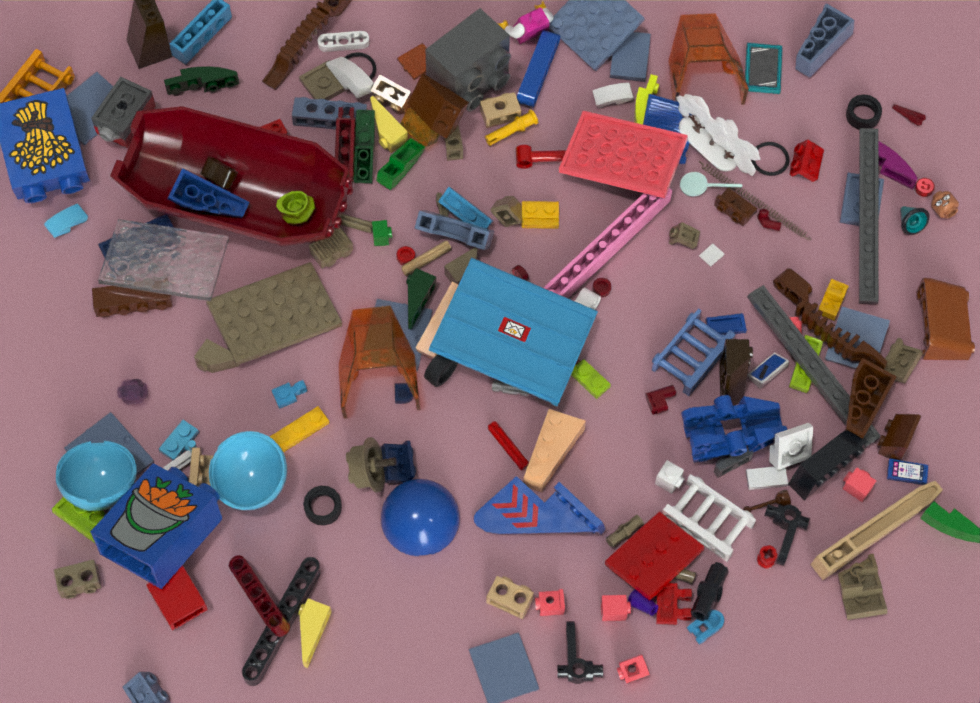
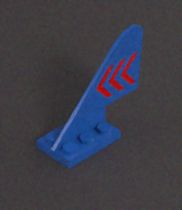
(521, 511)

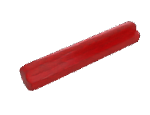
(508, 445)

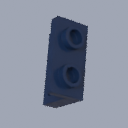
(404, 469)

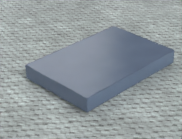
(631, 58)
(850, 203)

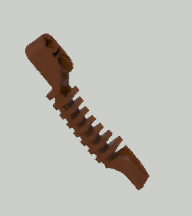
(282, 66)
(797, 291)

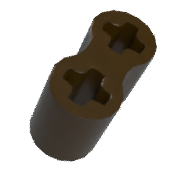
(219, 172)

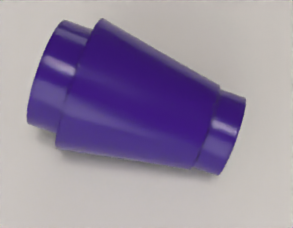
(641, 603)

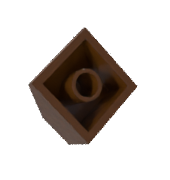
(898, 435)

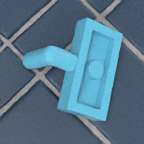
(179, 440)

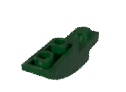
(207, 77)
(364, 146)

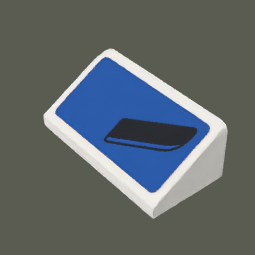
(768, 370)

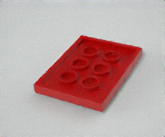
(654, 555)

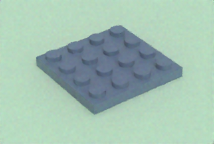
(595, 27)

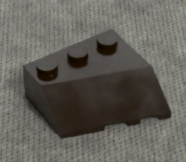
(734, 368)

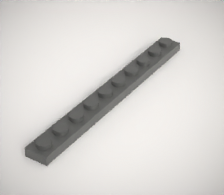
(868, 216)
(805, 356)

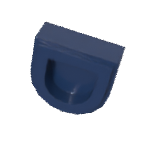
(402, 393)

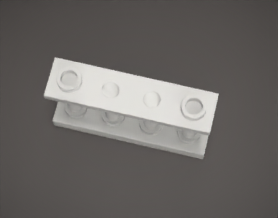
(707, 536)

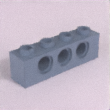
(320, 119)

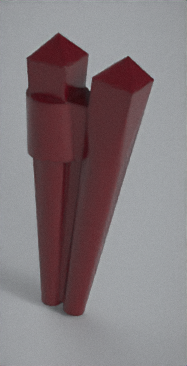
(912, 116)

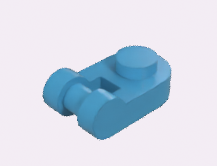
(712, 624)

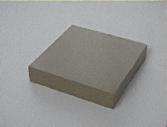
(321, 83)

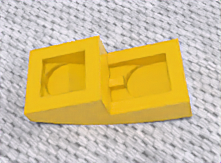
(833, 299)

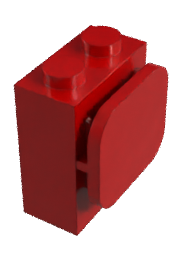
(178, 599)

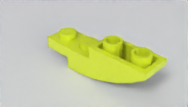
(642, 97)

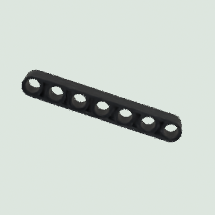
(290, 613)

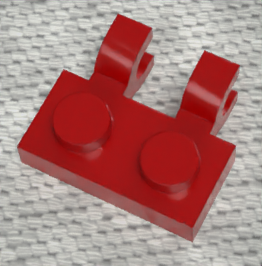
(667, 604)

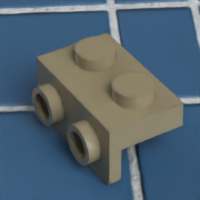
(902, 360)

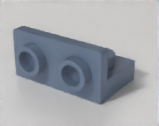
(145, 689)

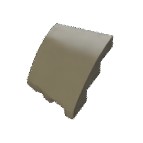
(862, 590)

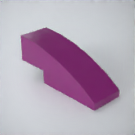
(895, 166)

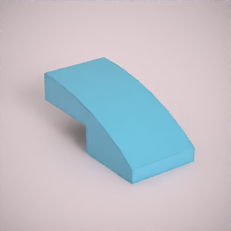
(64, 220)

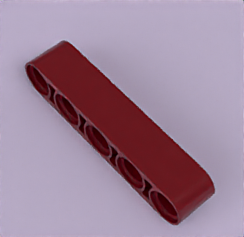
(259, 596)

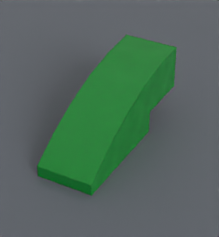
(400, 163)
(951, 523)

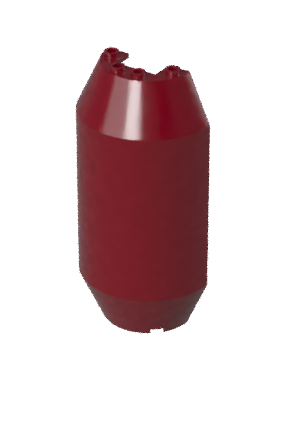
(266, 165)

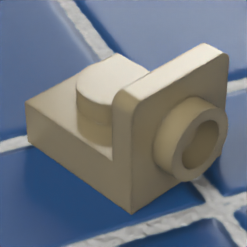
(685, 235)

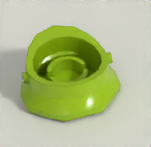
(295, 207)

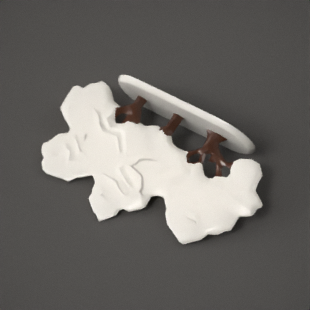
(715, 138)

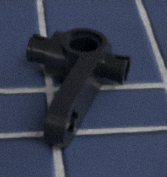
(778, 515)
(588, 668)

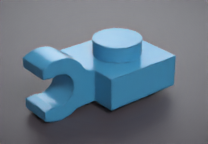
(286, 394)

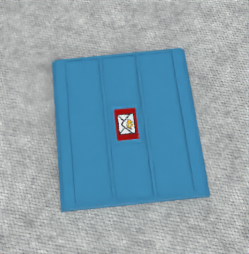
(513, 331)

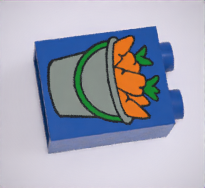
(158, 524)

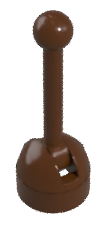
(781, 498)

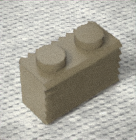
(331, 249)

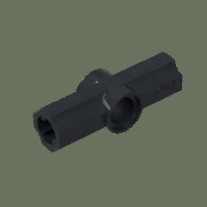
(709, 591)

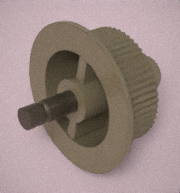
(367, 465)

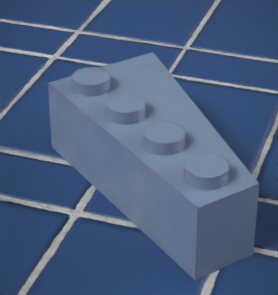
(824, 39)

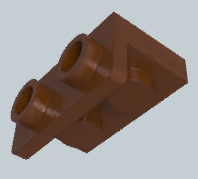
(735, 206)

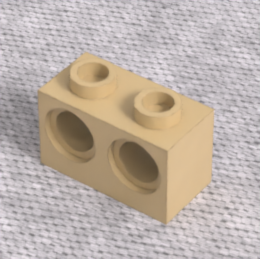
(507, 601)

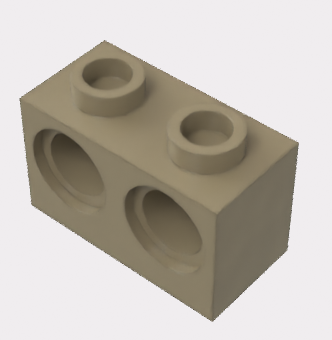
(77, 573)

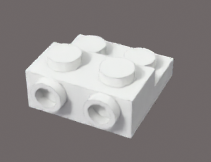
(791, 446)

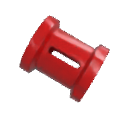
(764, 551)

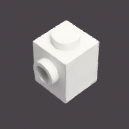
(670, 477)

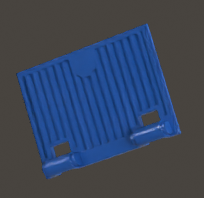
(664, 115)

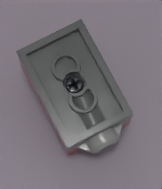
(118, 110)

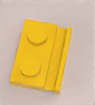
(540, 214)

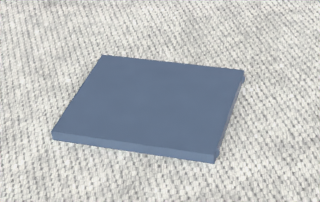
(868, 327)
(503, 669)

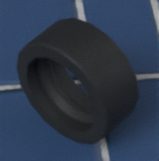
(864, 100)
(439, 370)
(319, 491)

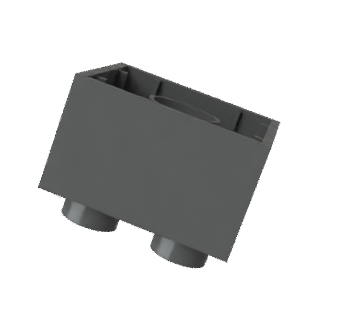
(471, 58)

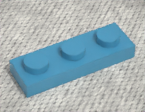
(464, 209)

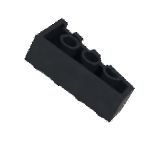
(826, 463)

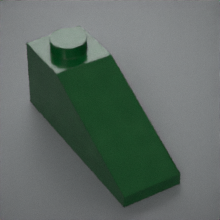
(420, 289)

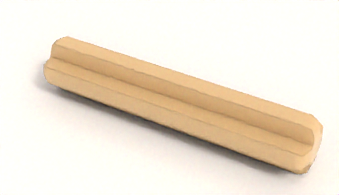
(426, 258)

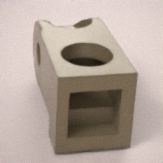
(454, 146)

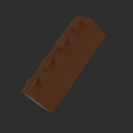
(122, 301)

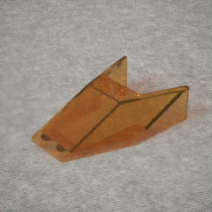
(703, 40)
(373, 342)

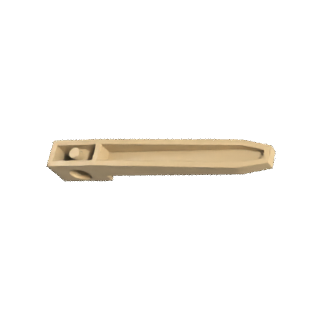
(874, 530)

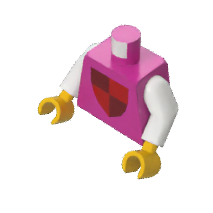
(530, 24)

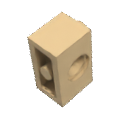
(494, 116)

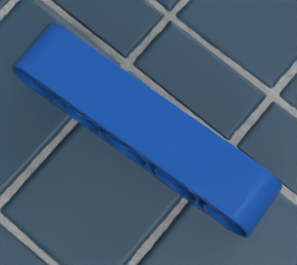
(538, 68)

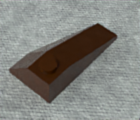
(867, 394)

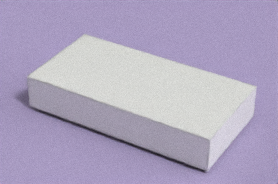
(766, 478)

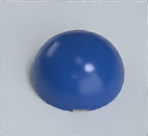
(420, 517)

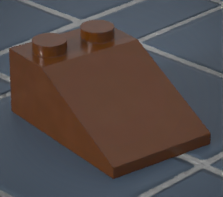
(437, 106)

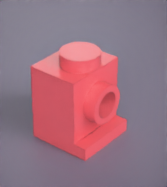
(554, 608)
(640, 671)

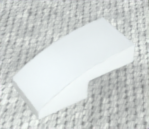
(613, 93)

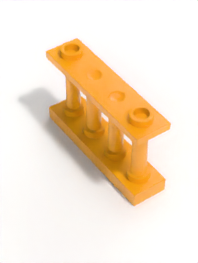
(26, 75)

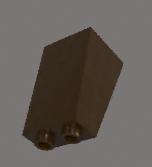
(147, 34)

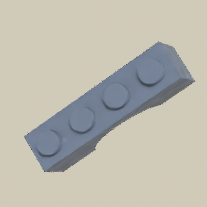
(453, 228)

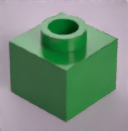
(381, 233)

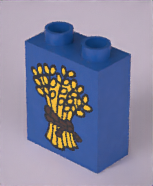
(41, 146)

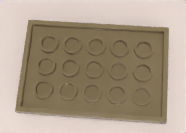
(273, 313)

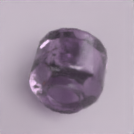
(133, 391)

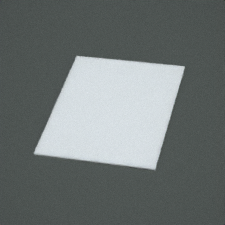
(711, 254)

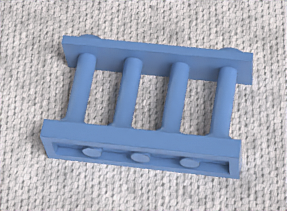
(701, 368)

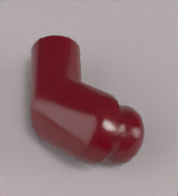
(766, 222)

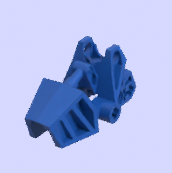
(707, 437)

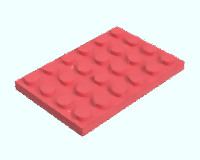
(623, 154)

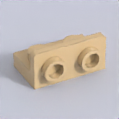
(199, 467)

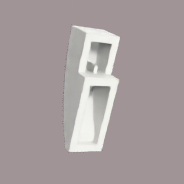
(351, 76)

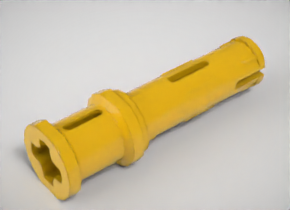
(519, 124)

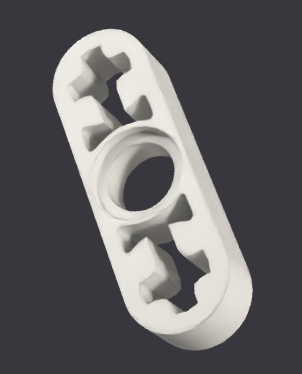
(331, 47)

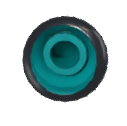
(913, 219)

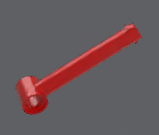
(526, 157)

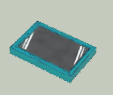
(763, 67)

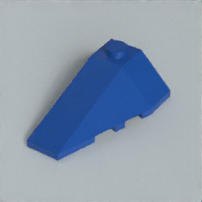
(199, 194)

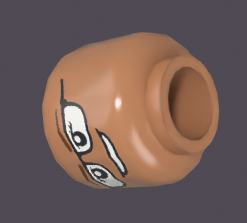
(944, 204)

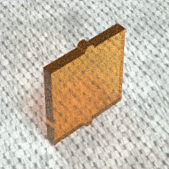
(414, 61)

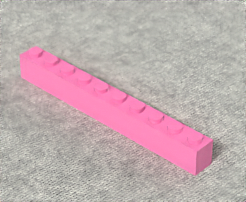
(607, 244)

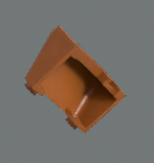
(945, 320)

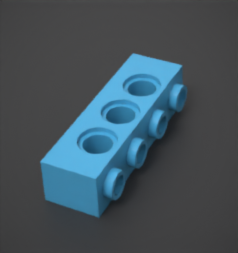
(200, 30)

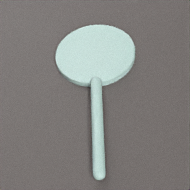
(696, 183)

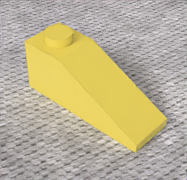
(389, 130)
(312, 625)

